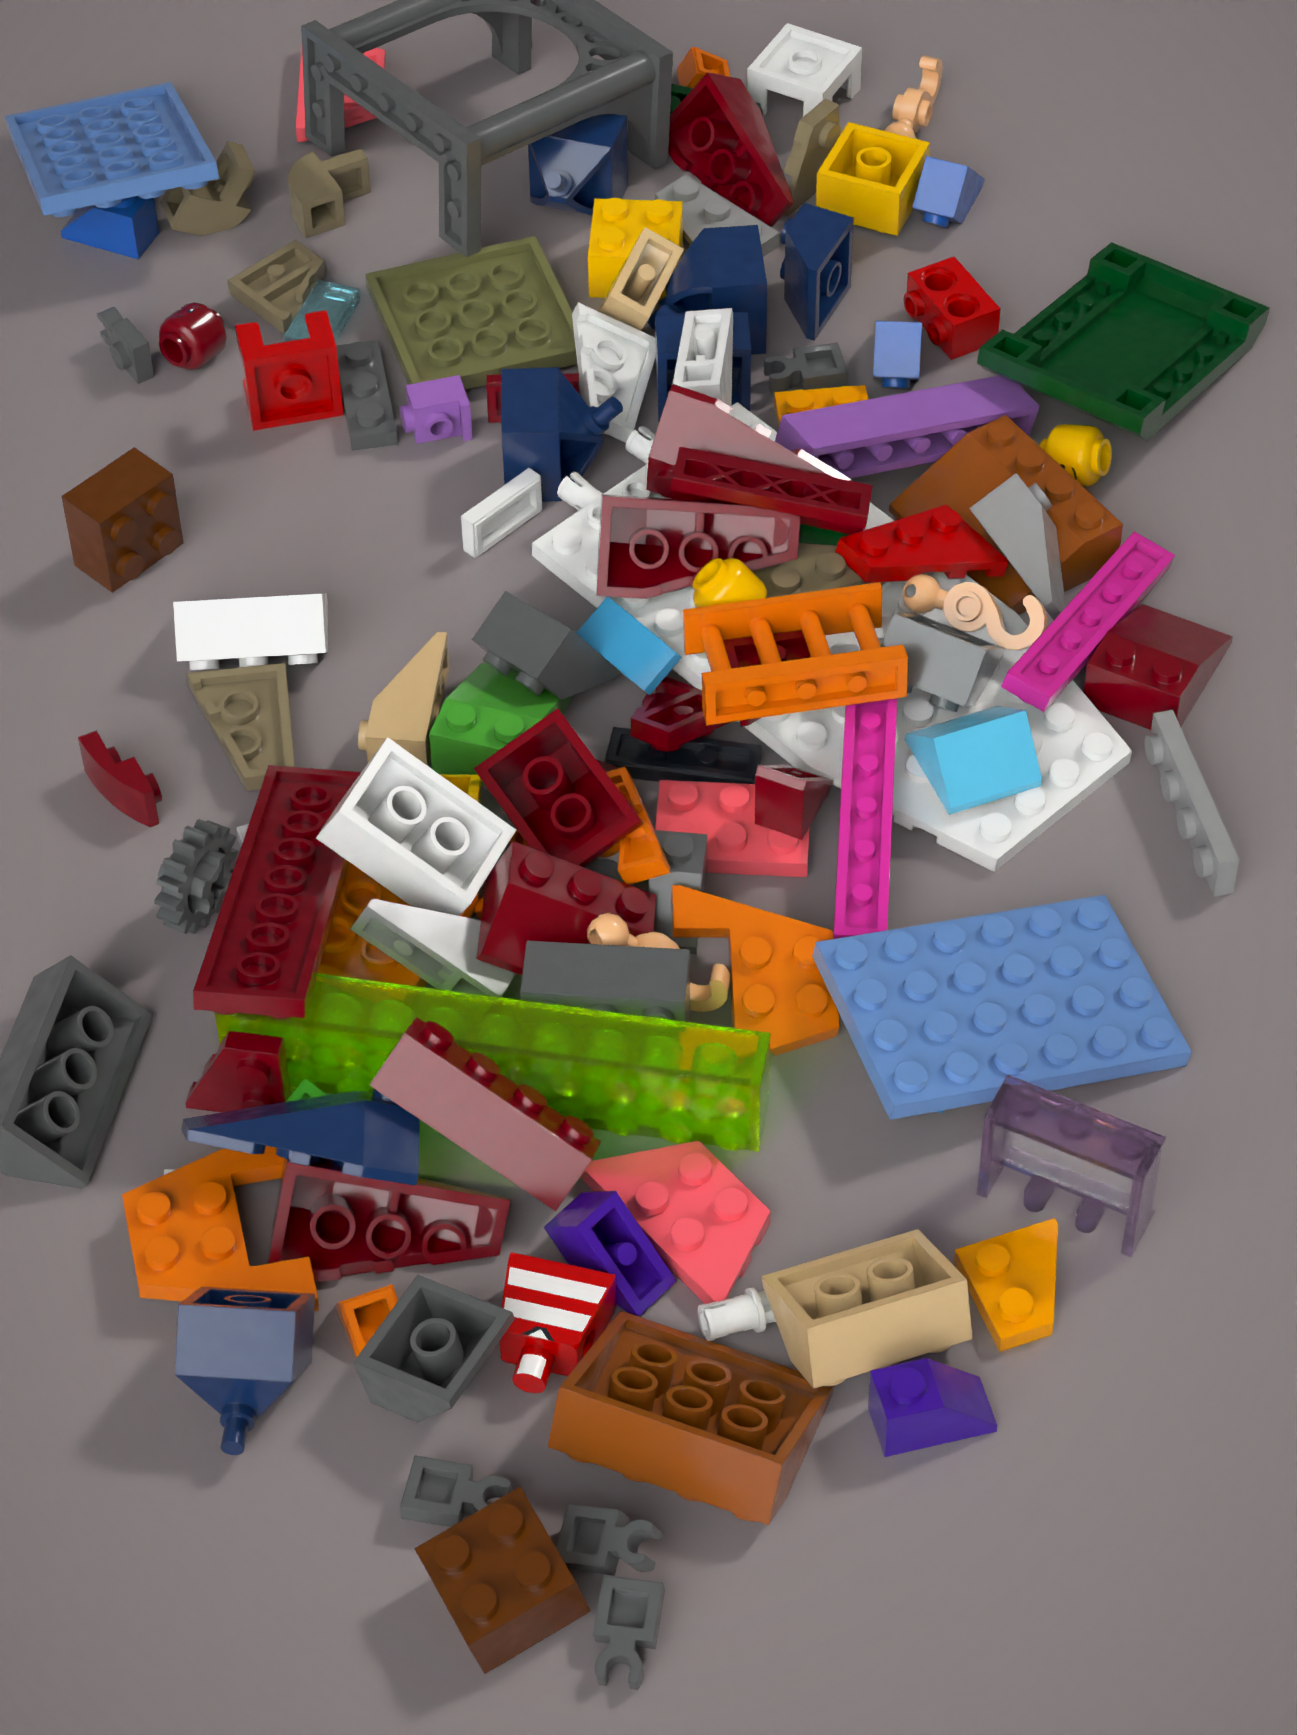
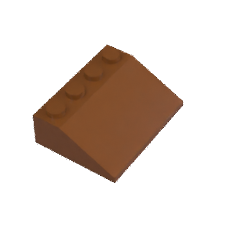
(985, 460)
(689, 1417)

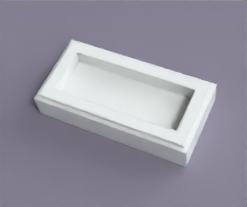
(501, 513)

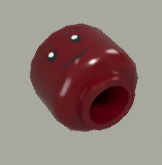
(192, 336)

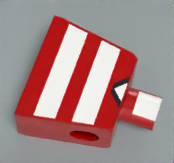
(556, 1316)

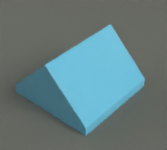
(977, 757)

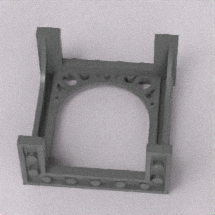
(628, 82)

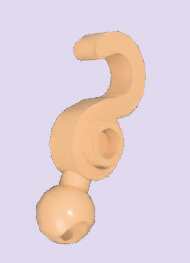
(916, 105)
(973, 608)
(613, 930)

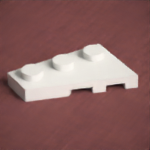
(614, 363)

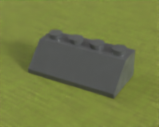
(65, 1073)

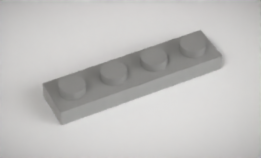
(1196, 811)

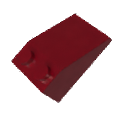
(1153, 666)
(558, 793)

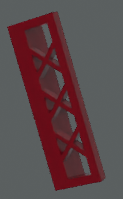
(814, 497)

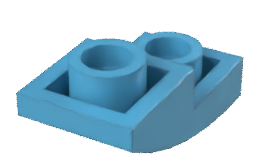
(628, 645)

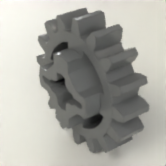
(195, 876)

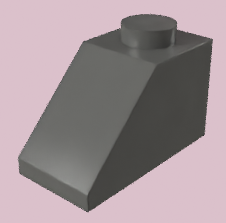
(688, 868)

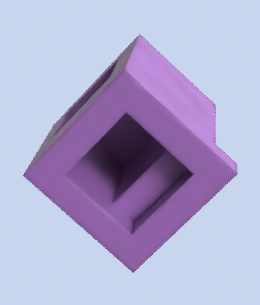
(437, 410)

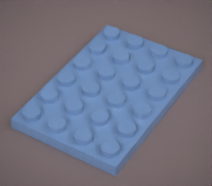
(110, 149)
(998, 995)

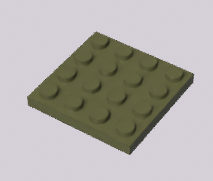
(475, 314)

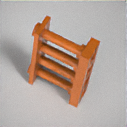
(796, 684)

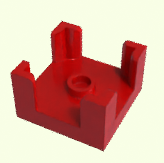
(290, 378)

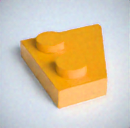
(1013, 1282)

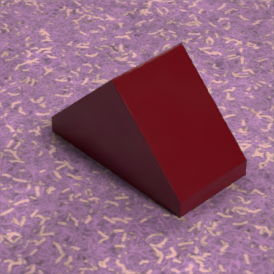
(788, 798)

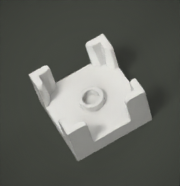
(805, 68)

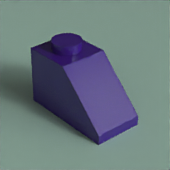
(604, 1236)
(926, 1406)

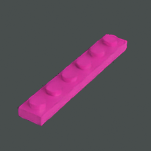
(1081, 626)
(865, 819)

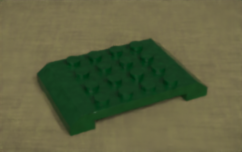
(1128, 341)

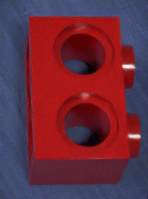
(951, 307)

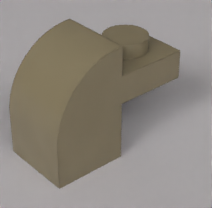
(322, 186)
(219, 203)

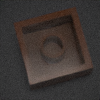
(123, 519)
(502, 1580)

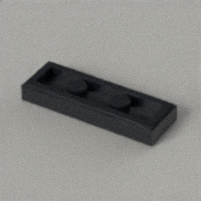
(694, 761)

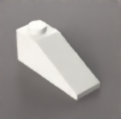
(706, 353)

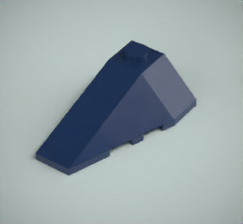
(352, 1128)

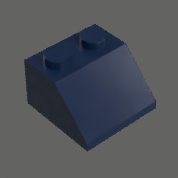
(816, 265)

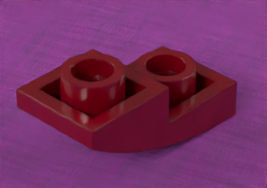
(120, 781)

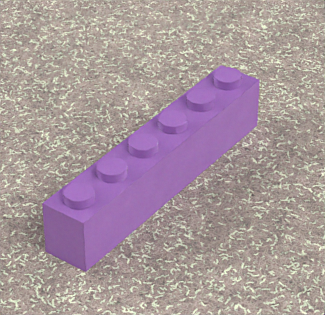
(903, 427)

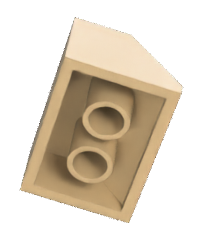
(869, 1308)

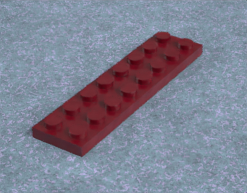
(277, 900)

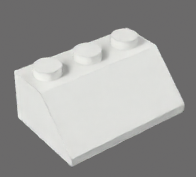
(251, 630)
(416, 832)

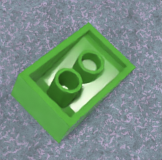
(483, 718)

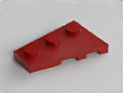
(920, 544)

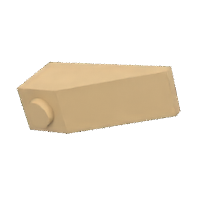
(409, 703)

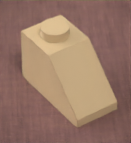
(641, 279)

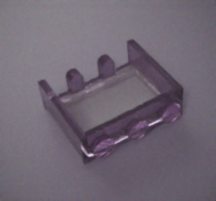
(1074, 1150)

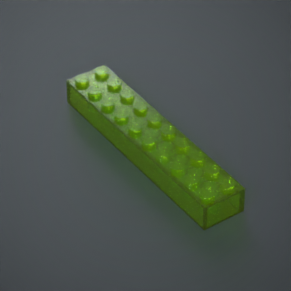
(587, 1063)

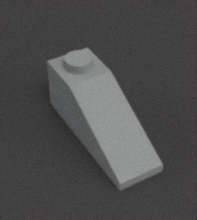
(1026, 536)
(432, 946)

